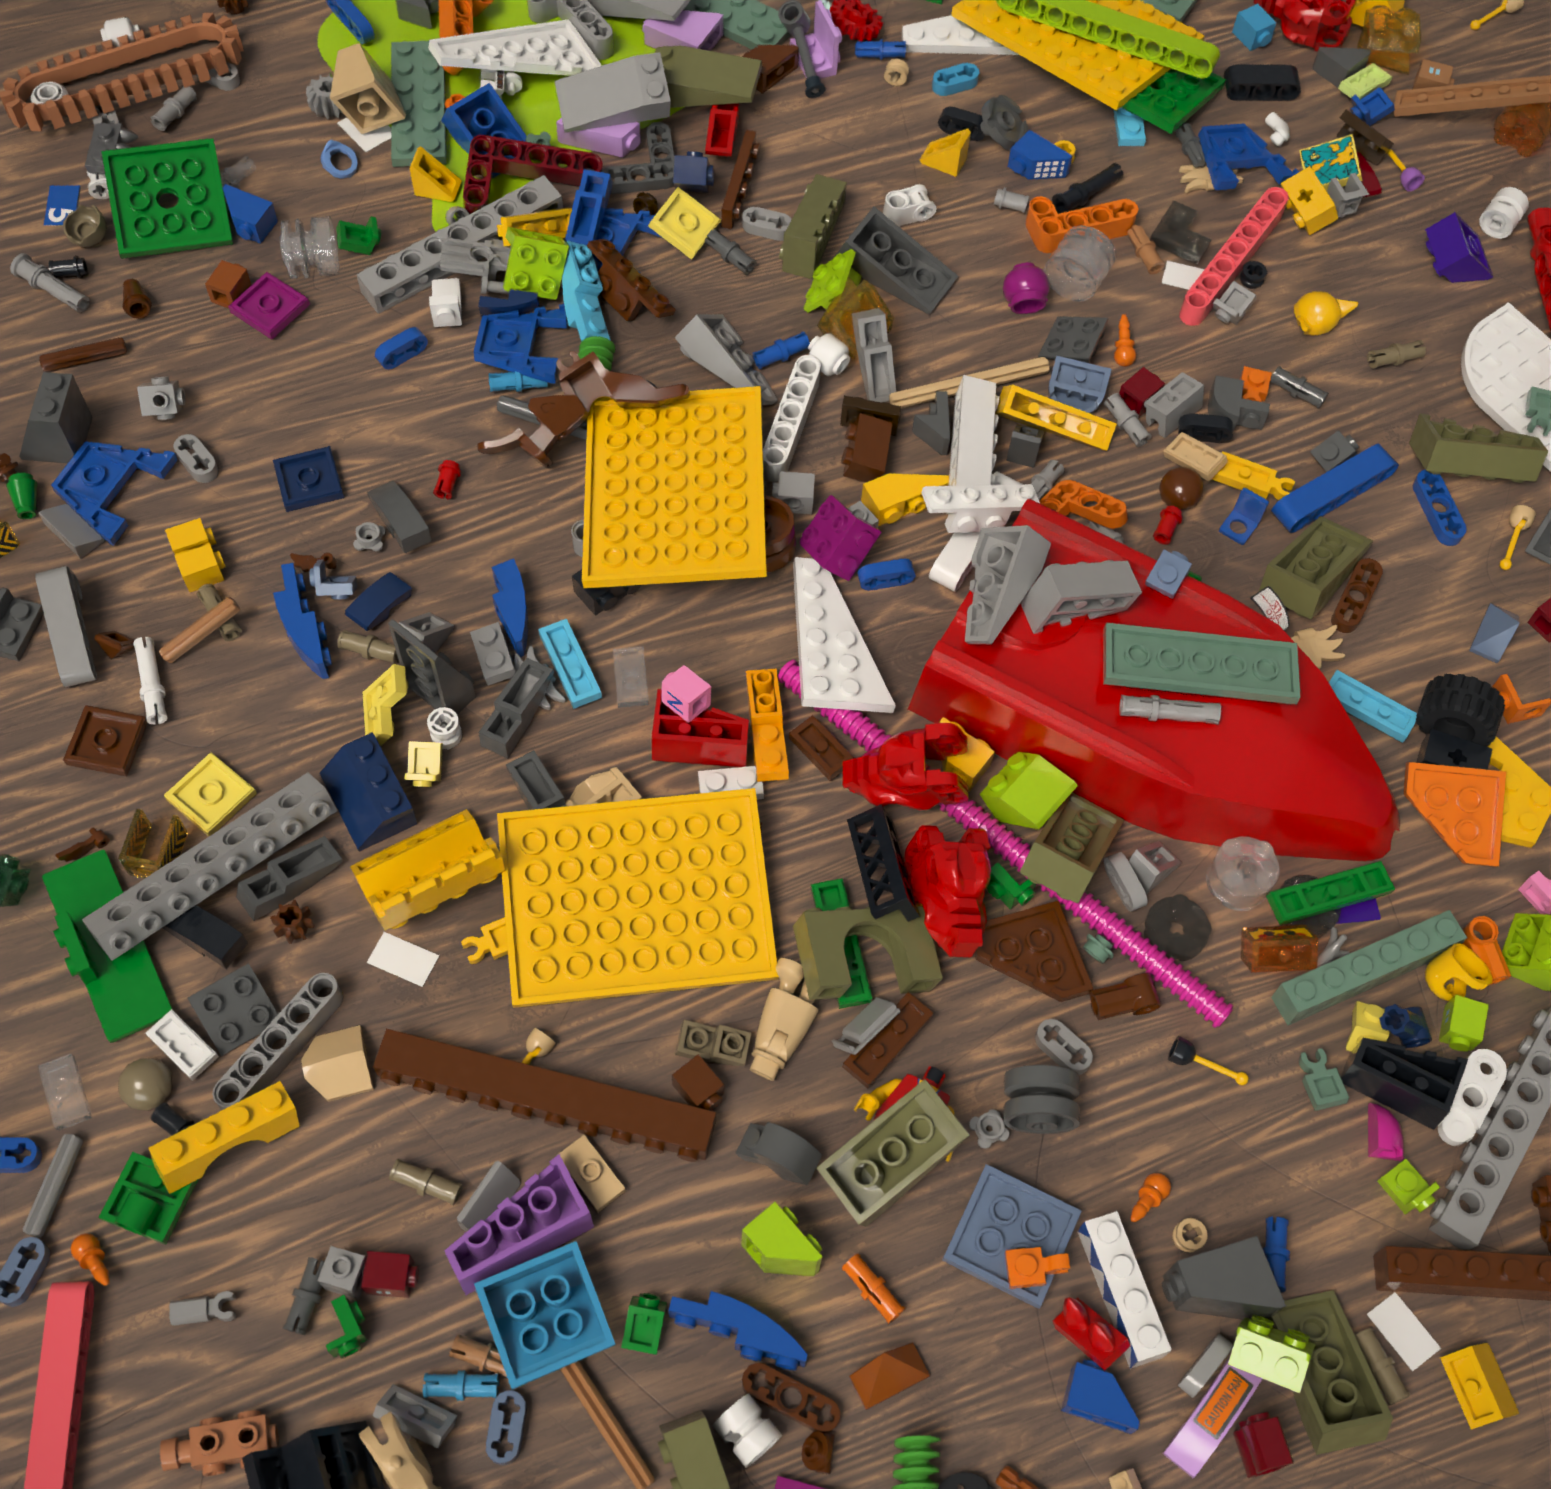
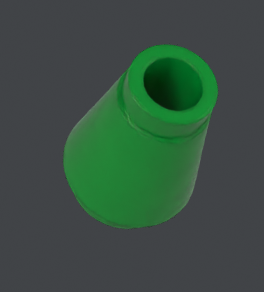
(23, 494)

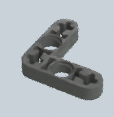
(656, 167)

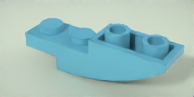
(580, 292)

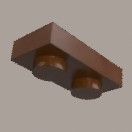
(820, 747)

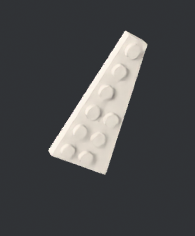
(949, 36)
(530, 48)
(831, 652)

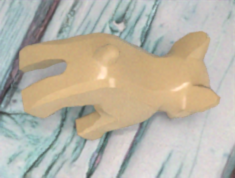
(399, 1459)

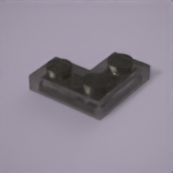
(1174, 234)

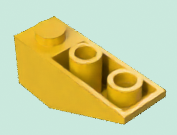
(898, 495)

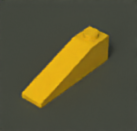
(1054, 417)

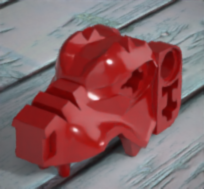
(1312, 20)
(898, 773)
(951, 886)

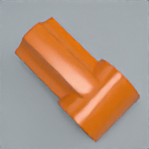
(1488, 948)

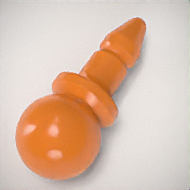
(1125, 353)
(1154, 1190)
(87, 1251)

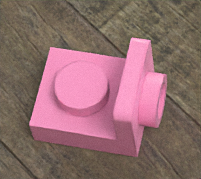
(1538, 892)

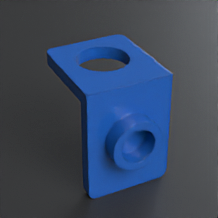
(1247, 510)

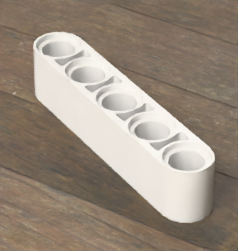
(791, 417)
(956, 558)

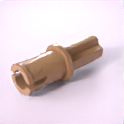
(1145, 249)
(477, 1354)

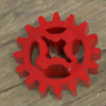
(856, 19)

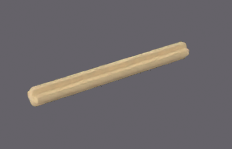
(997, 375)

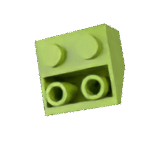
(1529, 949)
(779, 1244)

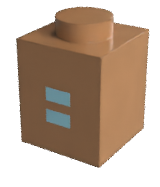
(1433, 75)

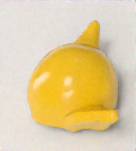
(1320, 312)

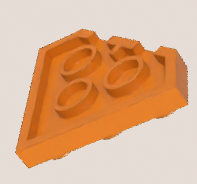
(1460, 807)

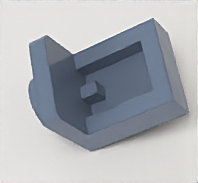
(1169, 573)
(337, 586)

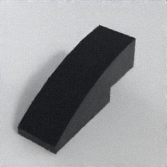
(208, 935)

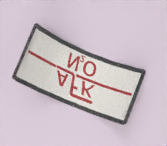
(1272, 607)

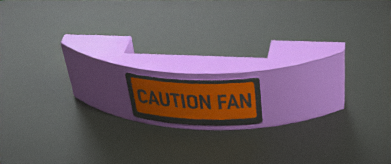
(1211, 1418)

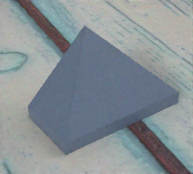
(1494, 633)

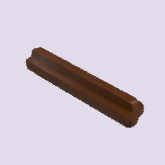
(83, 354)

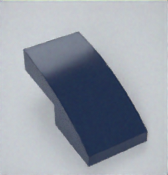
(519, 301)
(376, 601)

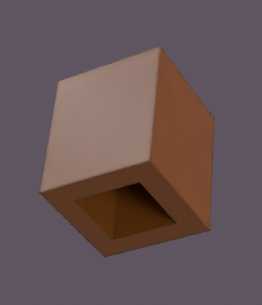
(227, 283)

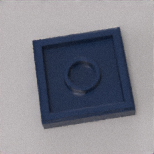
(308, 479)

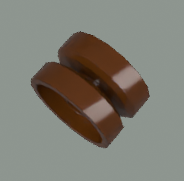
(779, 533)

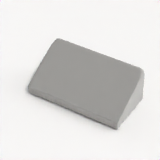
(71, 529)
(493, 1189)

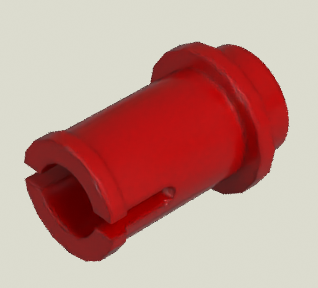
(448, 474)
(1170, 518)

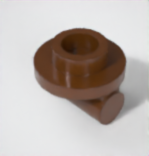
(6, 467)
(818, 1452)

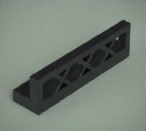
(892, 861)

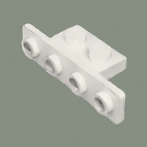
(977, 505)

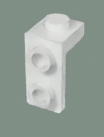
(446, 302)

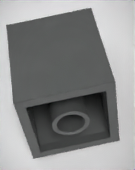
(57, 420)
(1225, 1282)

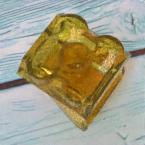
(1391, 37)
(854, 299)

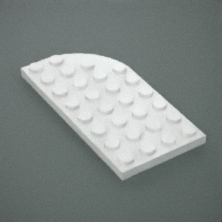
(1501, 365)

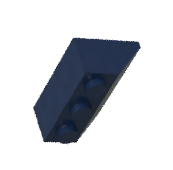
(367, 792)

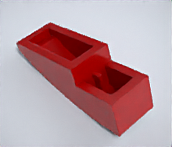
(722, 129)

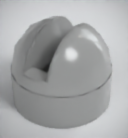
(458, 211)

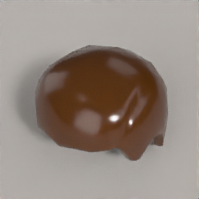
(1181, 488)

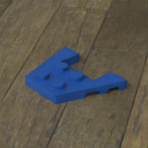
(1238, 147)
(621, 229)
(509, 338)
(98, 475)

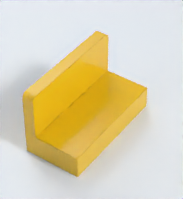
(1479, 1385)

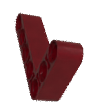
(520, 165)

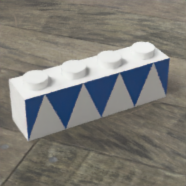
(1124, 1289)

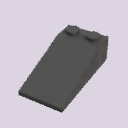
(897, 262)
(431, 673)

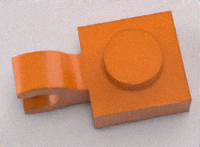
(1028, 1268)

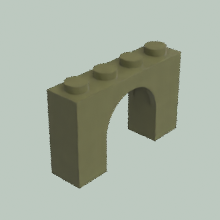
(823, 959)

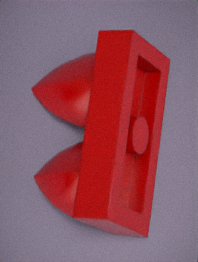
(1090, 1332)

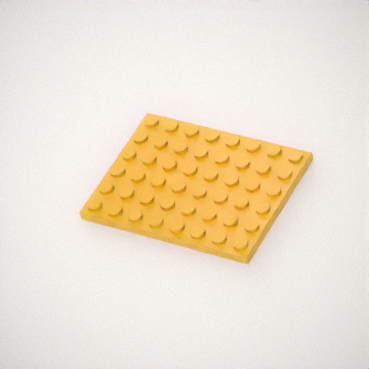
(1087, 65)
(675, 490)
(635, 897)

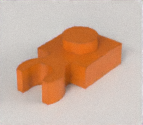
(1255, 384)

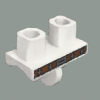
(502, 82)

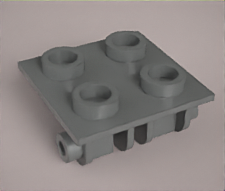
(1074, 338)
(233, 1009)

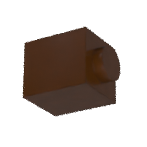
(698, 1084)

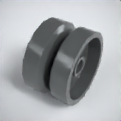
(1041, 1099)

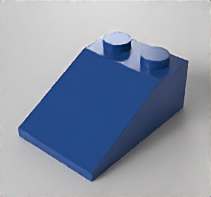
(481, 115)

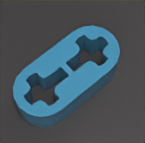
(955, 79)

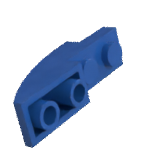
(301, 624)
(755, 1332)

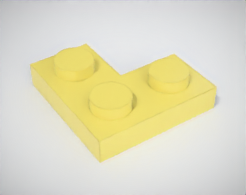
(380, 698)

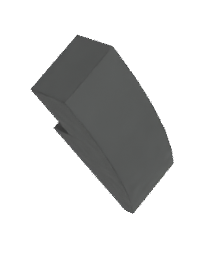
(400, 516)
(515, 708)
(535, 783)
(287, 877)

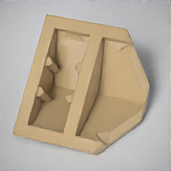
(603, 788)
(338, 1064)

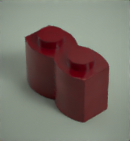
(1262, 1445)

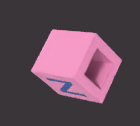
(686, 693)

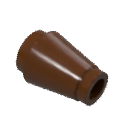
(135, 299)

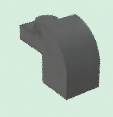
(1227, 401)
(781, 1151)

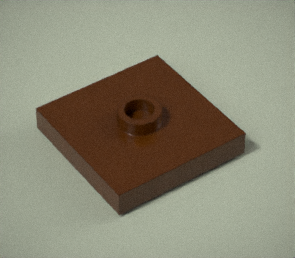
(105, 740)

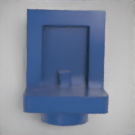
(1372, 107)

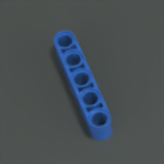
(1334, 488)

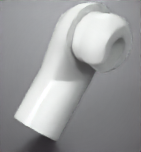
(1280, 127)

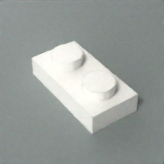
(730, 779)

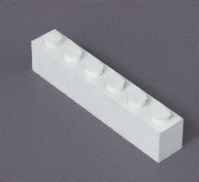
(974, 433)

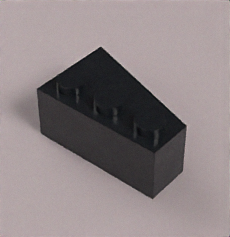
(1405, 1080)

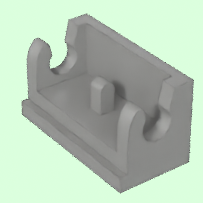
(1175, 399)

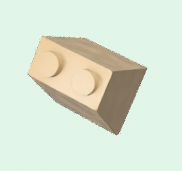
(364, 91)

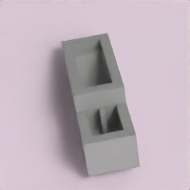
(874, 354)

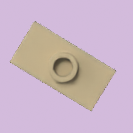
(1196, 455)
(591, 1173)

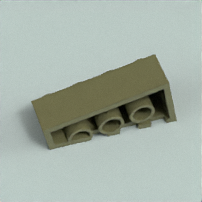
(812, 226)
(1476, 451)
(693, 1453)

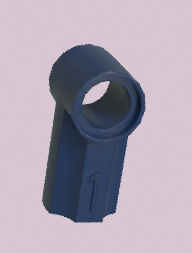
(1407, 1024)

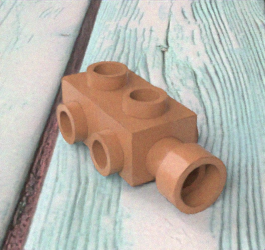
(227, 1447)

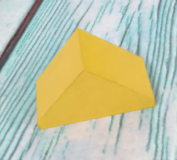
(948, 153)
(432, 178)

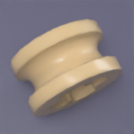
(899, 66)
(1190, 1224)

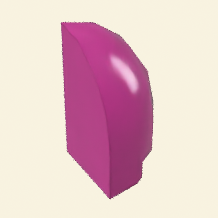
(1384, 1134)

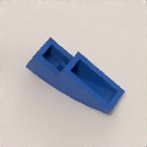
(589, 207)
(511, 604)

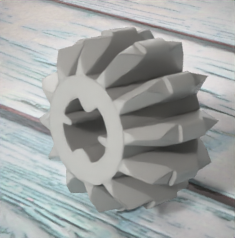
(319, 97)

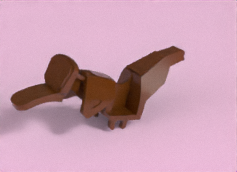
(581, 386)

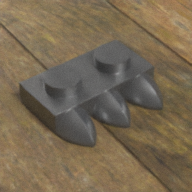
(106, 137)

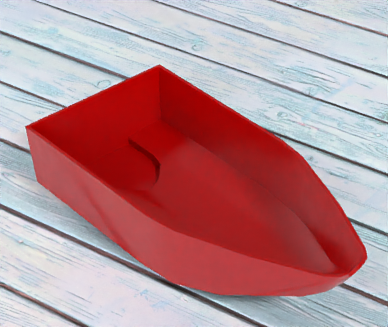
(1258, 774)

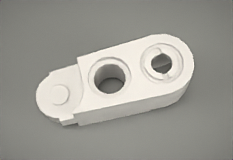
(1482, 1089)

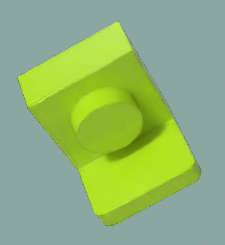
(1408, 1188)

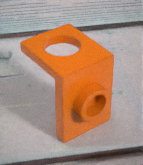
(1514, 709)

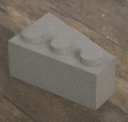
(1079, 590)

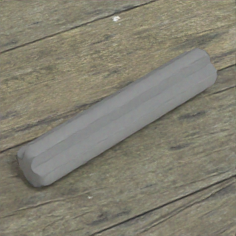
(52, 1185)

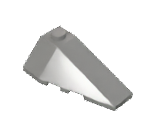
(716, 346)

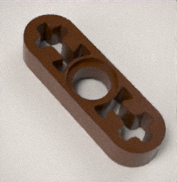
(1366, 589)
(787, 1382)

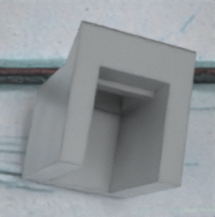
(1349, 198)

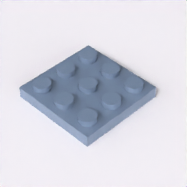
(1009, 1217)

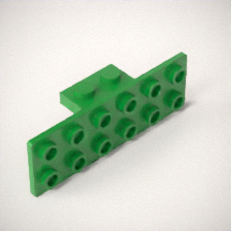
(124, 990)

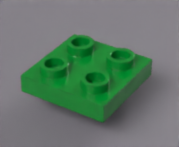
(143, 1203)

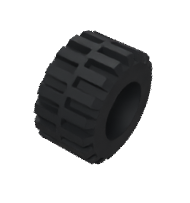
(1461, 708)

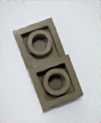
(713, 1044)

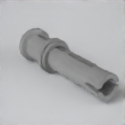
(40, 278)

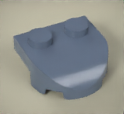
(1078, 384)

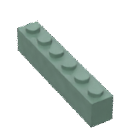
(1367, 967)

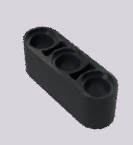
(1262, 82)

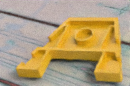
(1525, 798)

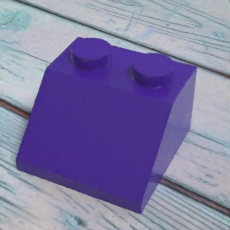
(1457, 250)

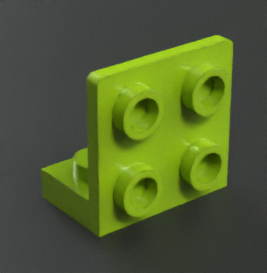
(535, 262)

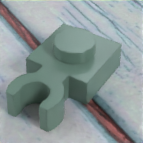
(1539, 408)
(1322, 1085)

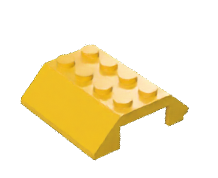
(427, 869)

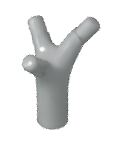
(1332, 949)

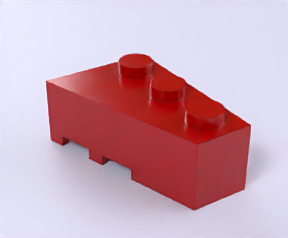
(708, 739)

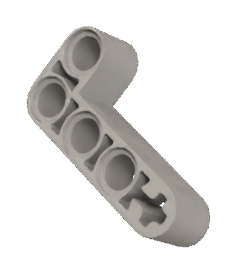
(583, 16)
(60, 599)

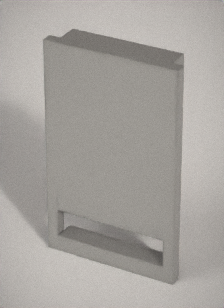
(867, 1025)

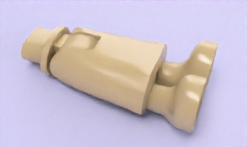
(783, 1021)

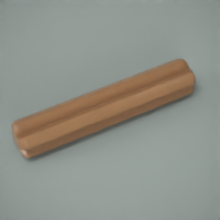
(199, 630)

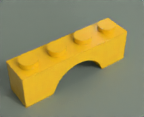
(189, 1152)

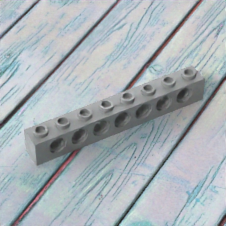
(419, 264)
(209, 866)
(1465, 1228)

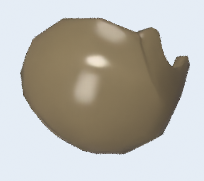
(85, 226)
(145, 1084)

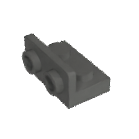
(17, 624)

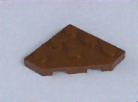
(1036, 951)

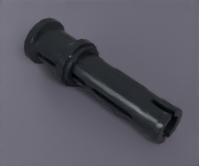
(1079, 193)

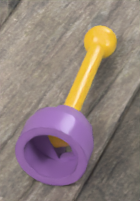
(1410, 177)

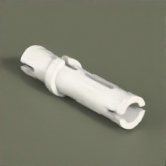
(152, 690)

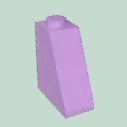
(689, 29)
(611, 140)

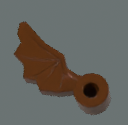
(307, 561)
(80, 849)

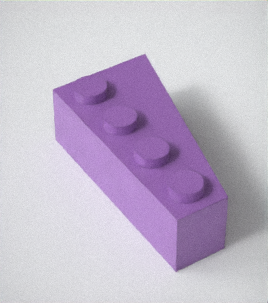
(522, 1228)

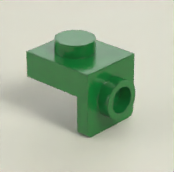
(358, 237)
(1006, 889)
(350, 1317)

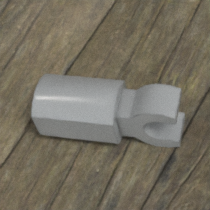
(200, 1309)

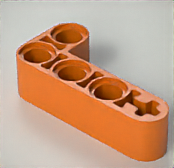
(457, 19)
(1049, 227)

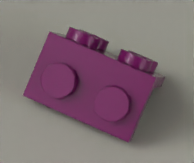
(838, 538)

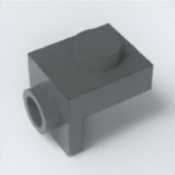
(1335, 450)

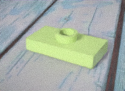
(1365, 81)

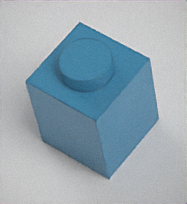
(1254, 27)

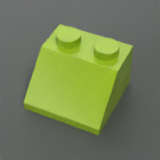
(1027, 791)

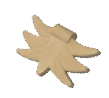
(1199, 177)
(1317, 646)

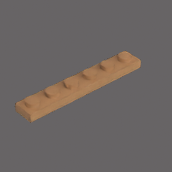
(1473, 96)

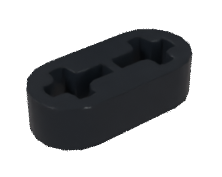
(960, 121)
(1206, 427)

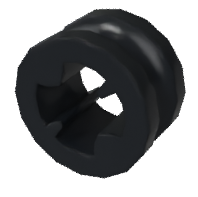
(1253, 274)

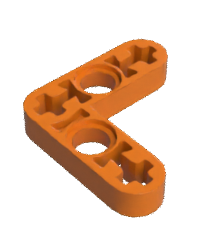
(1071, 496)

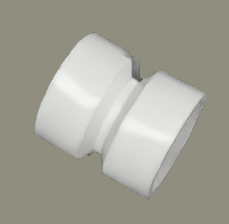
(1504, 212)
(747, 1430)

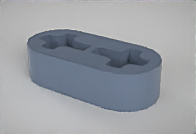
(23, 1274)
(497, 1426)

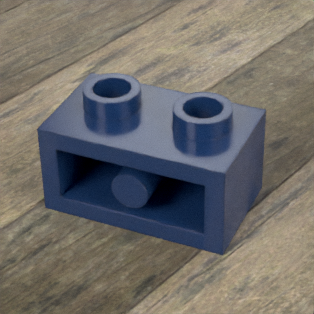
(693, 172)

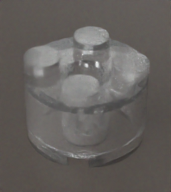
(1243, 873)

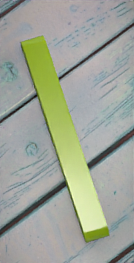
(1119, 32)

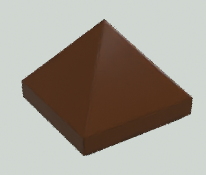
(114, 643)

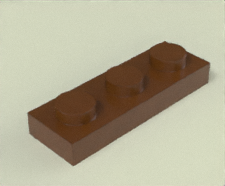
(889, 1042)

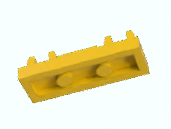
(548, 222)

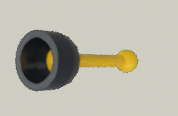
(1184, 1052)

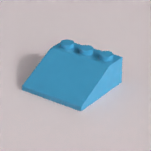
(544, 1315)

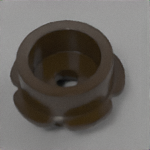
(645, 202)

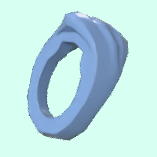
(333, 147)

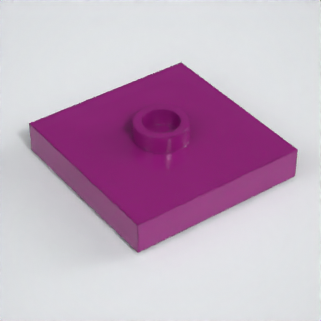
(269, 305)

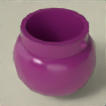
(1026, 288)

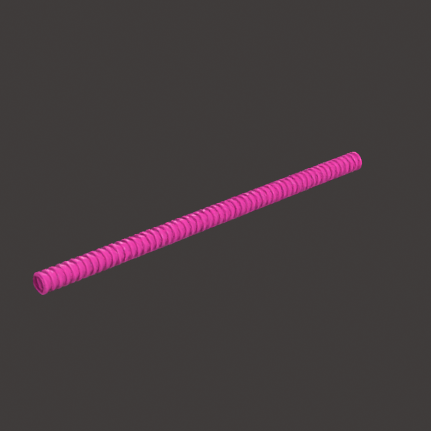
(1016, 852)

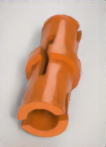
(873, 1288)

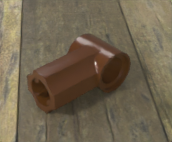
(1133, 995)

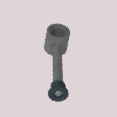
(798, 29)

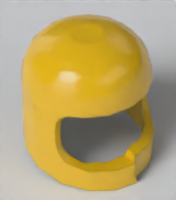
(1460, 965)

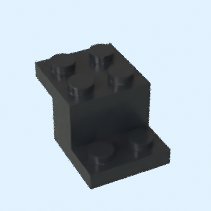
(316, 1460)

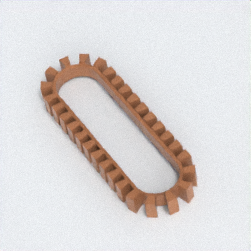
(34, 114)

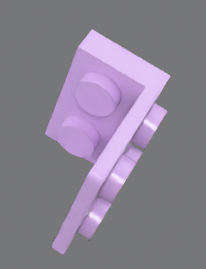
(823, 43)

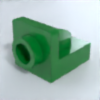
(644, 1323)

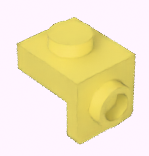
(424, 763)
(1366, 1024)

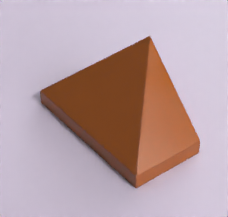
(889, 1375)

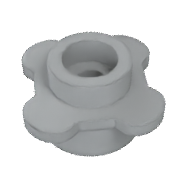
(369, 530)
(991, 1119)

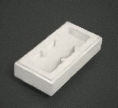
(182, 1045)

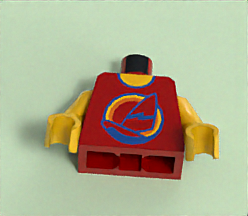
(892, 1091)

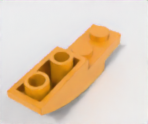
(766, 725)

